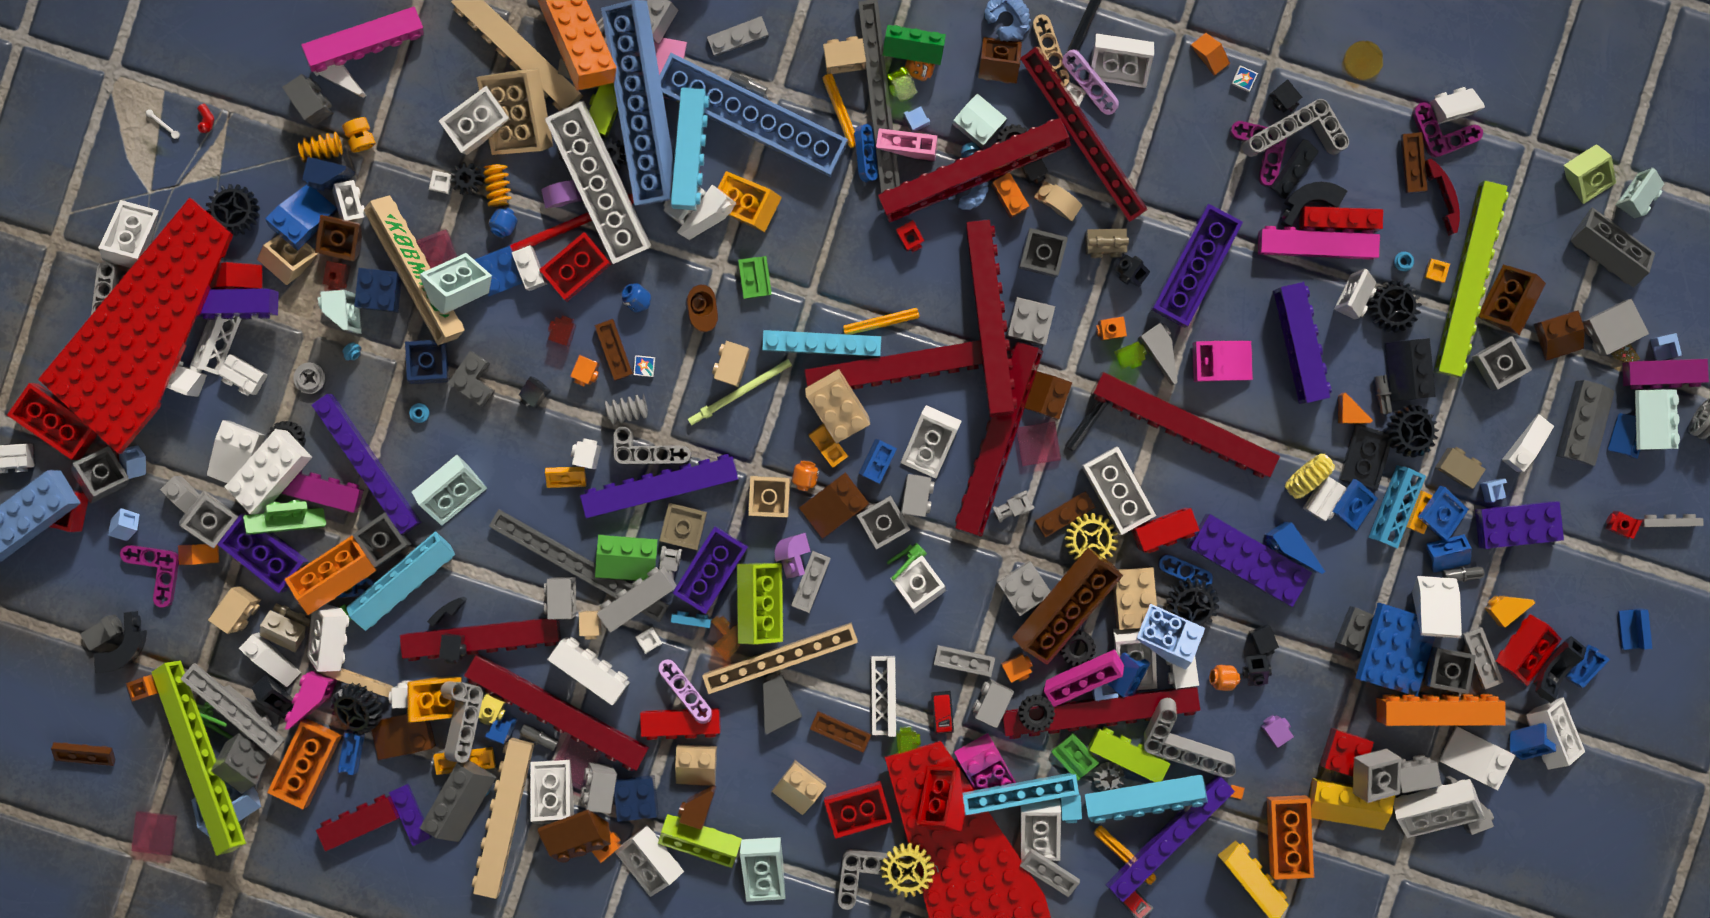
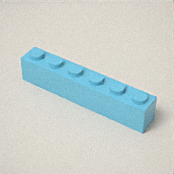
(689, 148)
(821, 343)
(400, 581)
(1020, 793)
(1146, 798)

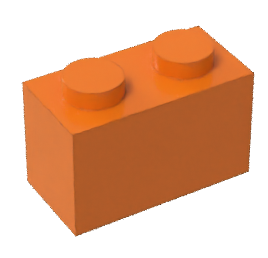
(1010, 195)

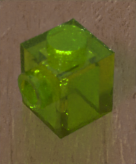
(901, 84)
(1131, 355)
(907, 739)

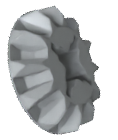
(300, 378)
(1101, 772)

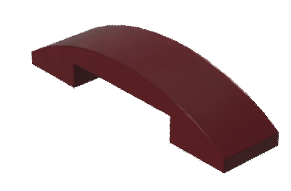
(1449, 195)

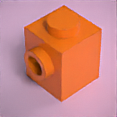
(1111, 328)
(585, 371)
(1017, 668)
(602, 854)

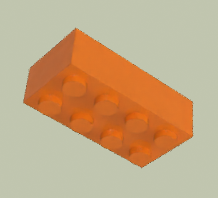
(330, 575)
(304, 763)
(1290, 837)

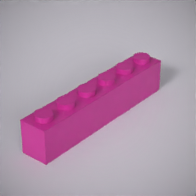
(363, 39)
(1318, 243)

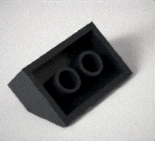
(1410, 369)

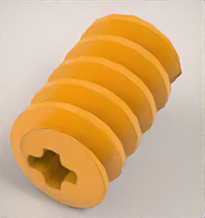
(320, 148)
(497, 185)

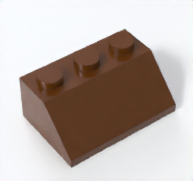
(1511, 299)
(575, 836)

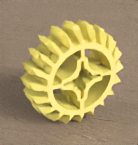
(1309, 476)
(1097, 532)
(914, 876)

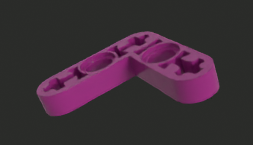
(1443, 141)
(1277, 149)
(163, 567)

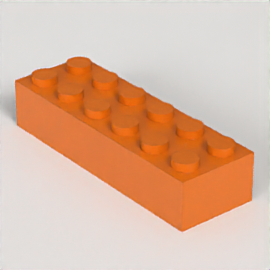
(579, 42)
(1441, 711)

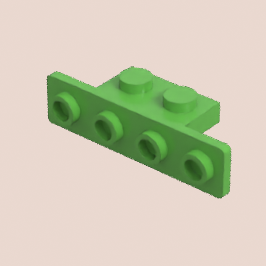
(284, 517)

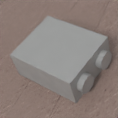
(1615, 327)

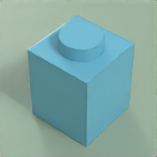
(1071, 808)

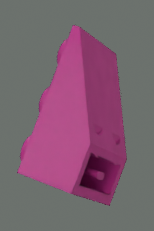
(1222, 361)
(313, 692)
(984, 764)

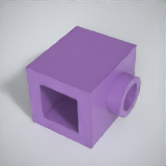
(1277, 730)

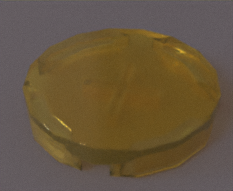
(1363, 60)

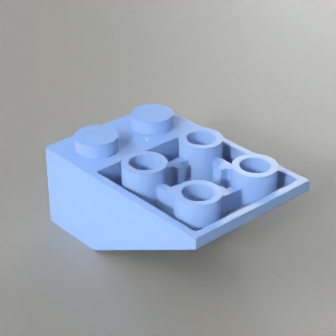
(1170, 636)

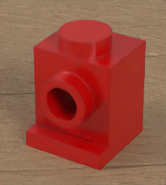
(910, 229)
(1630, 528)

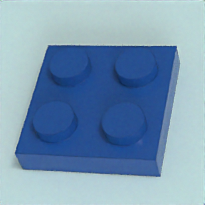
(502, 268)
(1355, 504)
(1443, 513)

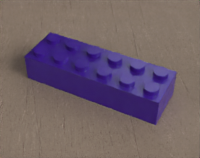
(1196, 265)
(1301, 343)
(1249, 560)

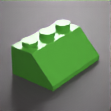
(625, 557)

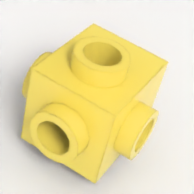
(496, 705)

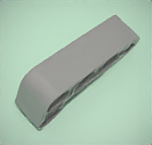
(652, 451)
(457, 746)

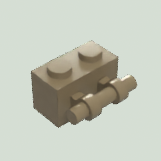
(1106, 242)
(283, 630)

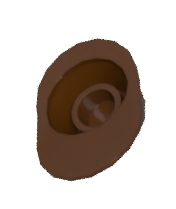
(702, 308)

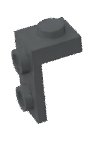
(102, 632)

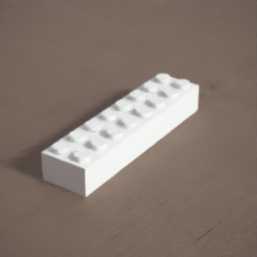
(598, 182)

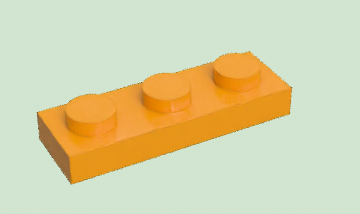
(482, 757)

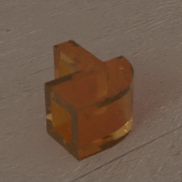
(729, 642)

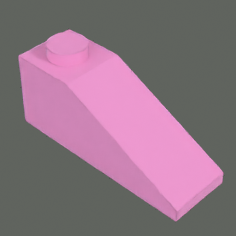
(908, 144)

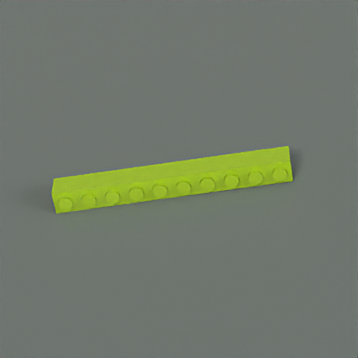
(1470, 279)
(198, 758)

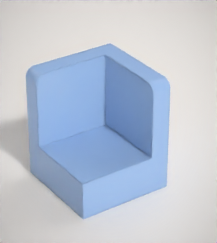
(916, 119)
(1666, 347)
(133, 462)
(1493, 490)
(123, 524)
(1104, 692)

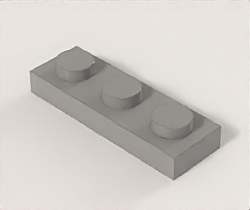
(737, 36)
(1670, 520)
(811, 581)
(964, 660)
(1484, 661)
(1050, 872)

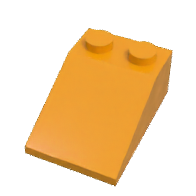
(754, 202)
(426, 700)

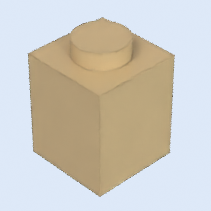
(589, 624)

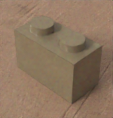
(1460, 468)

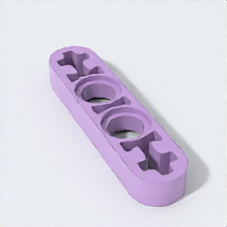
(1087, 84)
(685, 691)

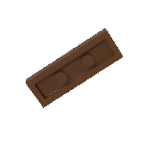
(1414, 162)
(613, 349)
(1065, 514)
(840, 731)
(83, 754)

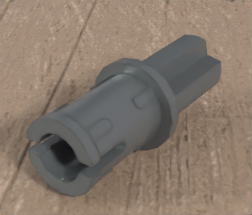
(748, 84)
(1383, 394)
(1464, 574)
(539, 737)

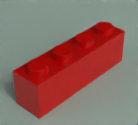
(1341, 218)
(678, 722)

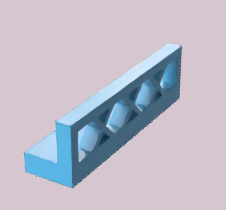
(1393, 504)

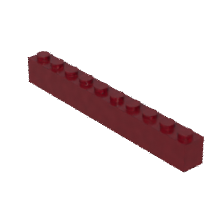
(1083, 133)
(974, 170)
(989, 317)
(903, 365)
(1185, 424)
(997, 444)
(1109, 711)
(556, 712)

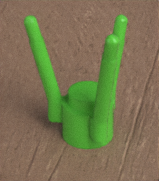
(914, 552)
(206, 715)

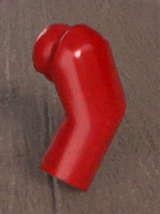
(208, 119)

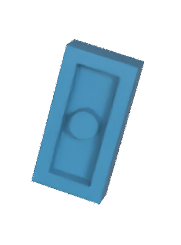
(700, 620)

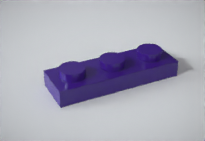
(409, 814)

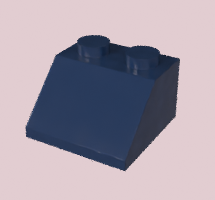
(324, 174)

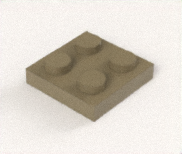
(683, 526)

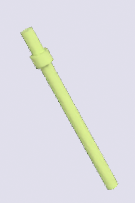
(707, 411)

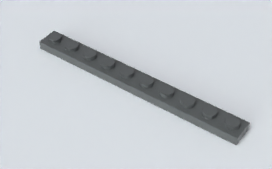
(878, 89)
(566, 558)

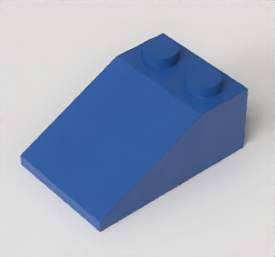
(299, 216)
(1289, 542)

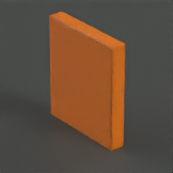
(1238, 792)

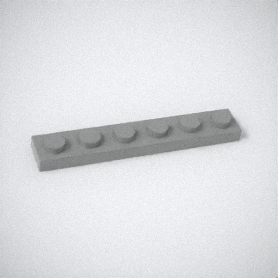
(232, 709)

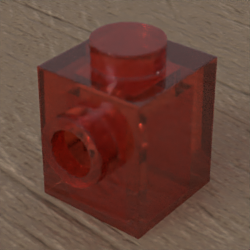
(336, 275)
(562, 330)

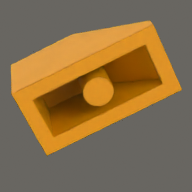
(1507, 609)

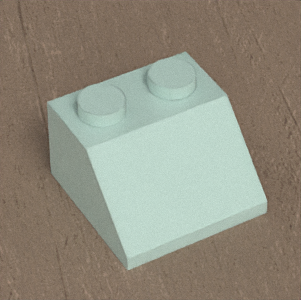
(979, 120)
(1641, 193)

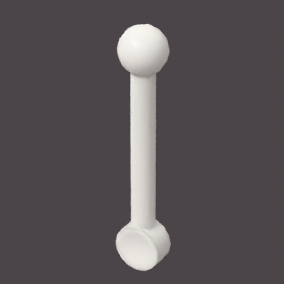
(175, 134)

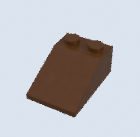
(834, 505)
(399, 737)

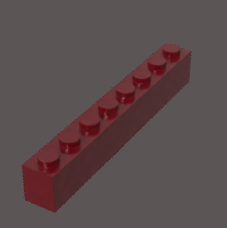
(484, 637)

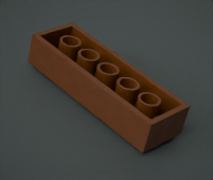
(1067, 606)

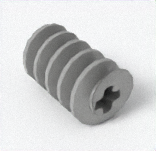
(626, 409)

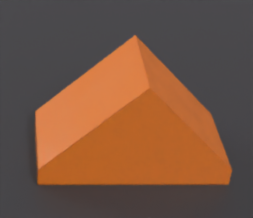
(1211, 53)
(1350, 412)
(198, 554)
(142, 688)

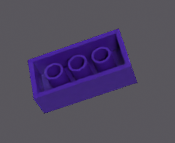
(1519, 524)
(262, 554)
(710, 569)

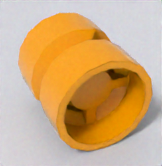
(357, 128)

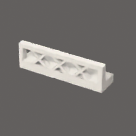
(208, 341)
(891, 696)

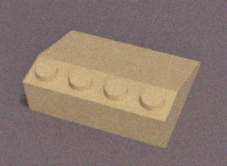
(524, 103)

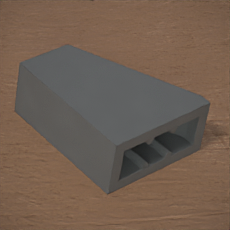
(779, 703)

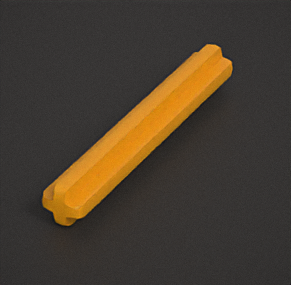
(840, 109)
(881, 321)
(1115, 846)

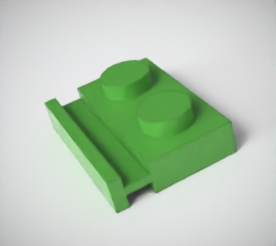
(755, 277)
(1075, 756)

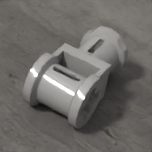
(1014, 505)
(670, 563)

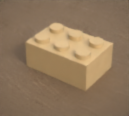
(837, 406)
(1133, 596)

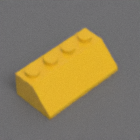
(1339, 804)
(1253, 880)

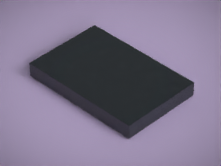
(1366, 457)

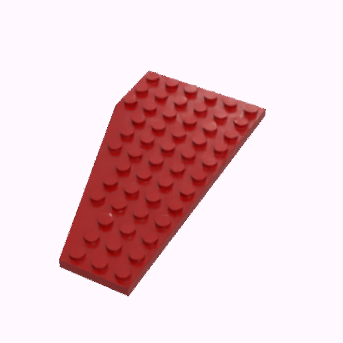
(135, 338)
(976, 867)

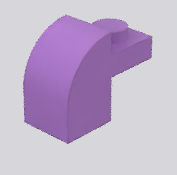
(561, 194)
(789, 552)

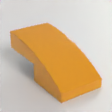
(831, 451)

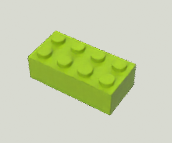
(760, 603)

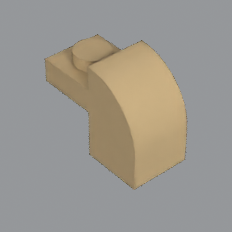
(1059, 200)

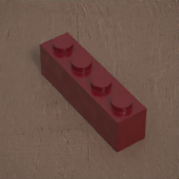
(357, 823)

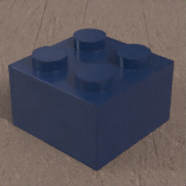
(378, 290)
(426, 362)
(636, 798)

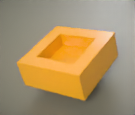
(1437, 270)

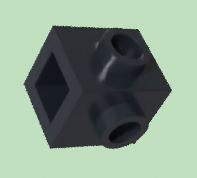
(1132, 270)
(1257, 670)

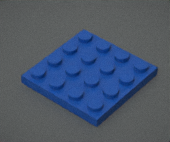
(1395, 651)

